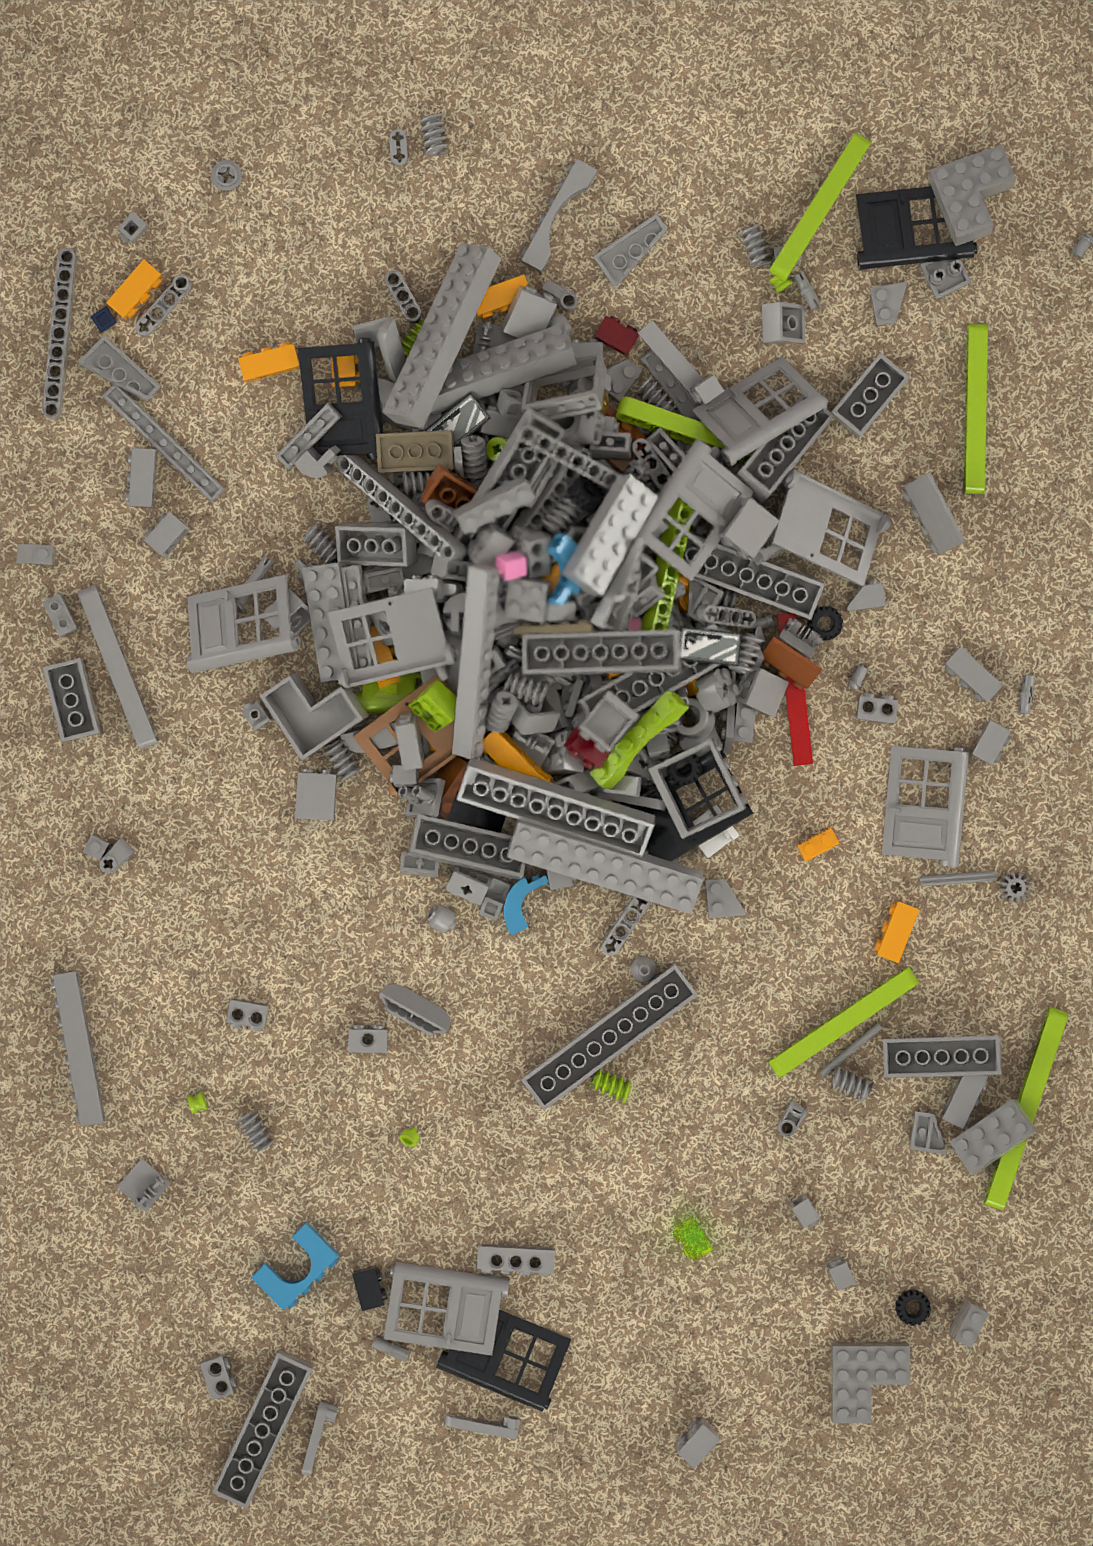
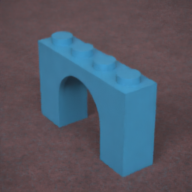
(285, 1291)

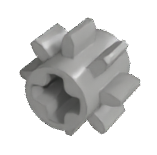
(639, 469)

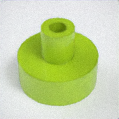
(409, 1137)

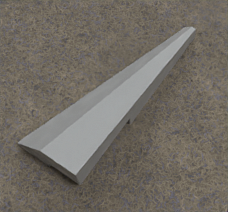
(616, 605)

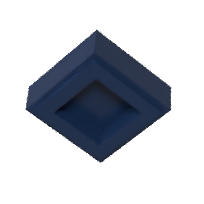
(103, 319)

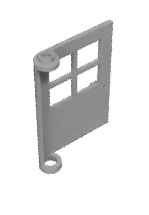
(740, 422)
(707, 490)
(805, 522)
(215, 626)
(415, 634)
(923, 829)
(469, 1313)

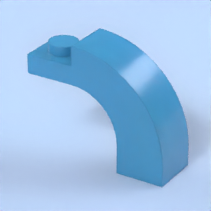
(562, 549)
(512, 908)

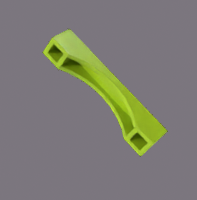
(659, 716)

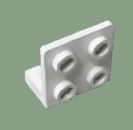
(720, 840)

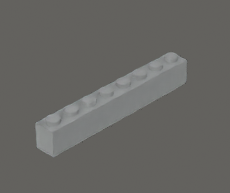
(79, 1048)

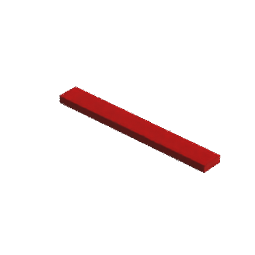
(796, 711)

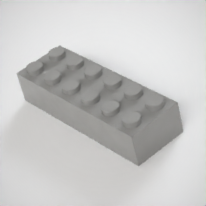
(778, 456)
(610, 535)
(324, 595)
(463, 847)
(942, 1057)

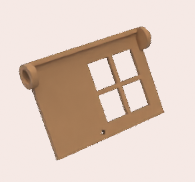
(441, 740)

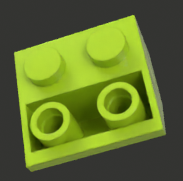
(435, 706)

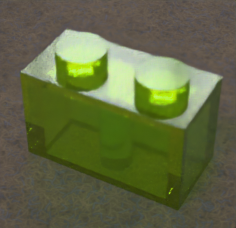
(692, 1237)

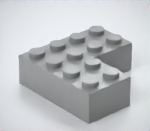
(961, 191)
(310, 723)
(857, 1368)

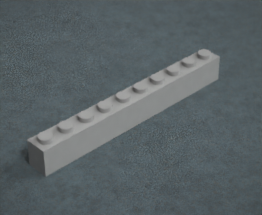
(475, 660)

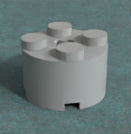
(716, 690)

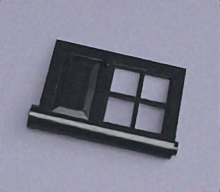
(889, 232)
(360, 420)
(665, 839)
(482, 1368)

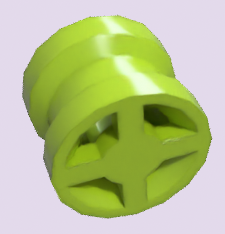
(779, 284)
(197, 1102)

